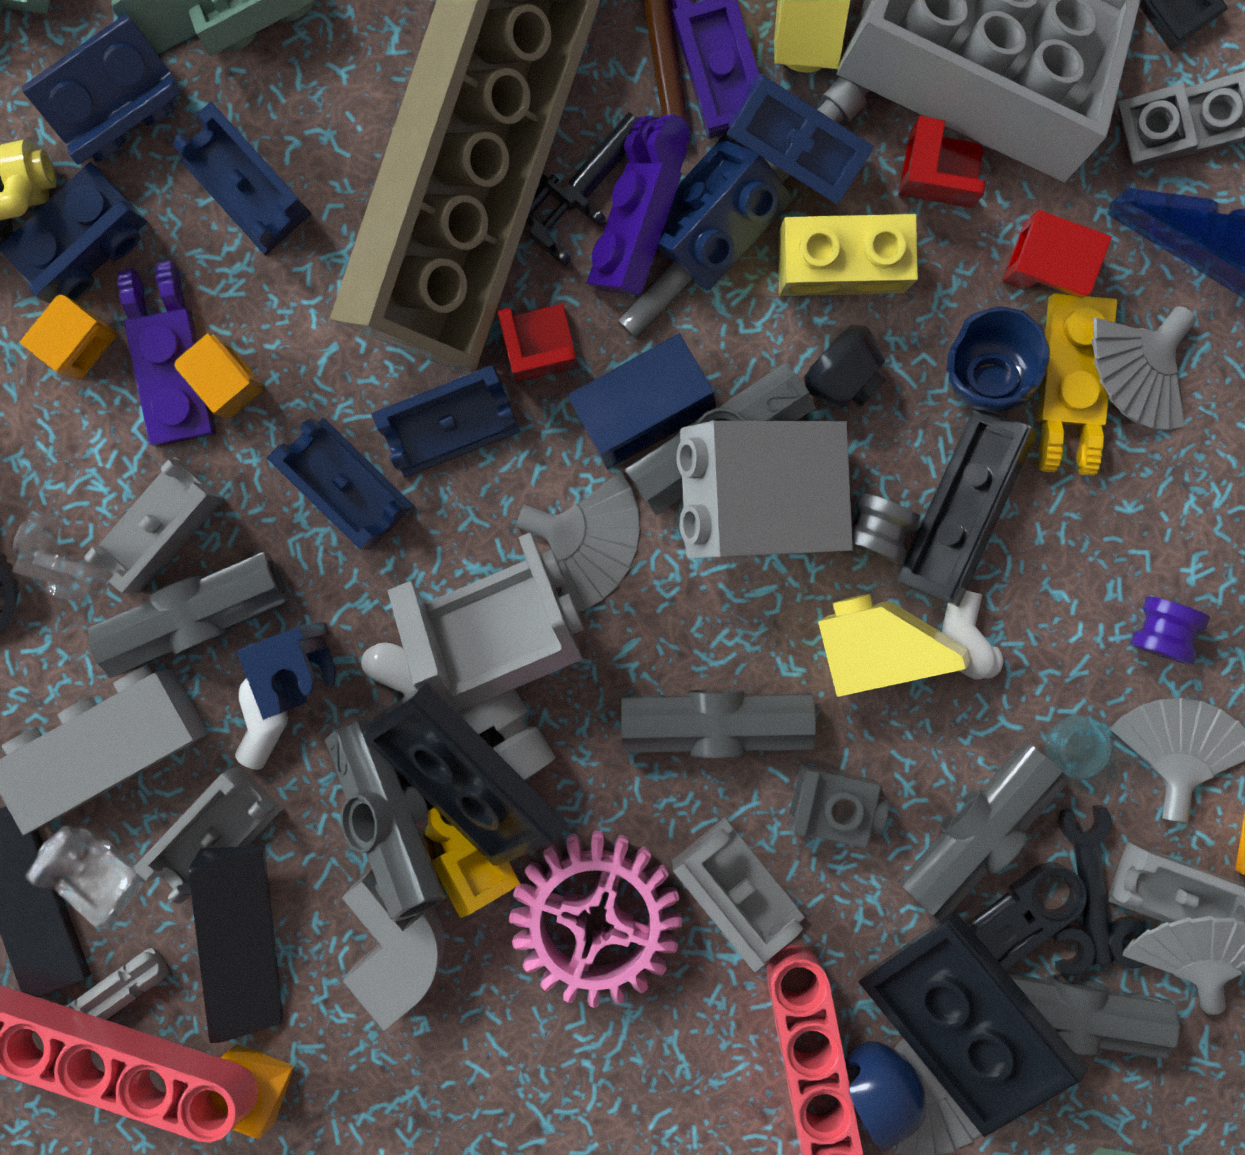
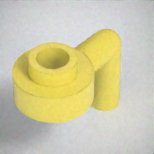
(25, 177)

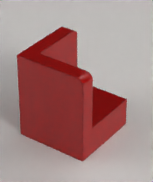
(941, 166)
(1056, 255)
(538, 342)

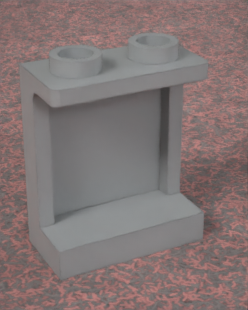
(764, 488)
(490, 631)

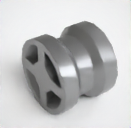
(882, 527)

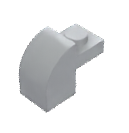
(404, 962)

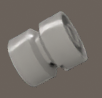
(522, 745)

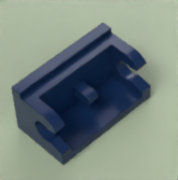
(798, 138)
(241, 180)
(643, 401)
(447, 421)
(341, 483)
(281, 668)

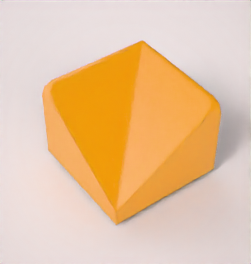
(68, 337)
(218, 376)
(272, 1082)

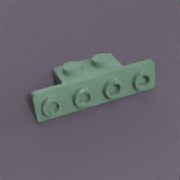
(218, 23)

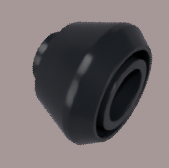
(847, 369)

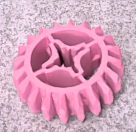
(568, 908)

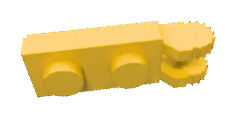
(1071, 382)

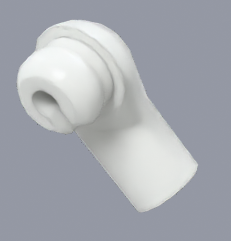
(961, 626)
(388, 666)
(261, 733)

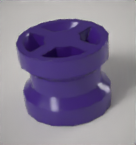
(1170, 630)

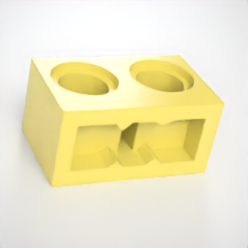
(847, 254)

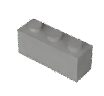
(97, 747)

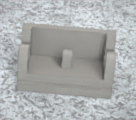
(155, 527)
(224, 816)
(1173, 888)
(738, 894)

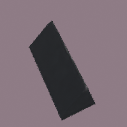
(235, 941)

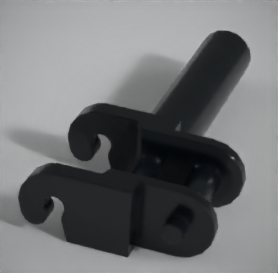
(578, 189)

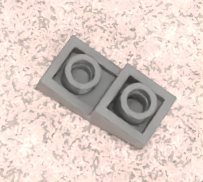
(1184, 119)

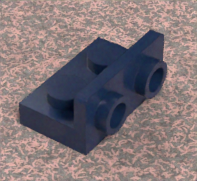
(104, 90)
(721, 211)
(74, 236)

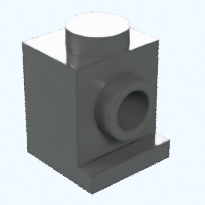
(820, 789)

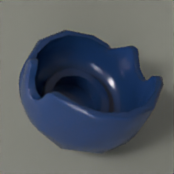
(1012, 344)
(886, 1093)

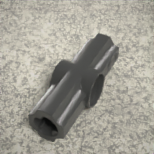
(772, 398)
(187, 615)
(718, 723)
(385, 824)
(985, 831)
(1095, 1017)

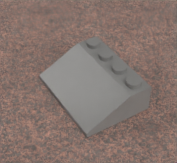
(1002, 72)

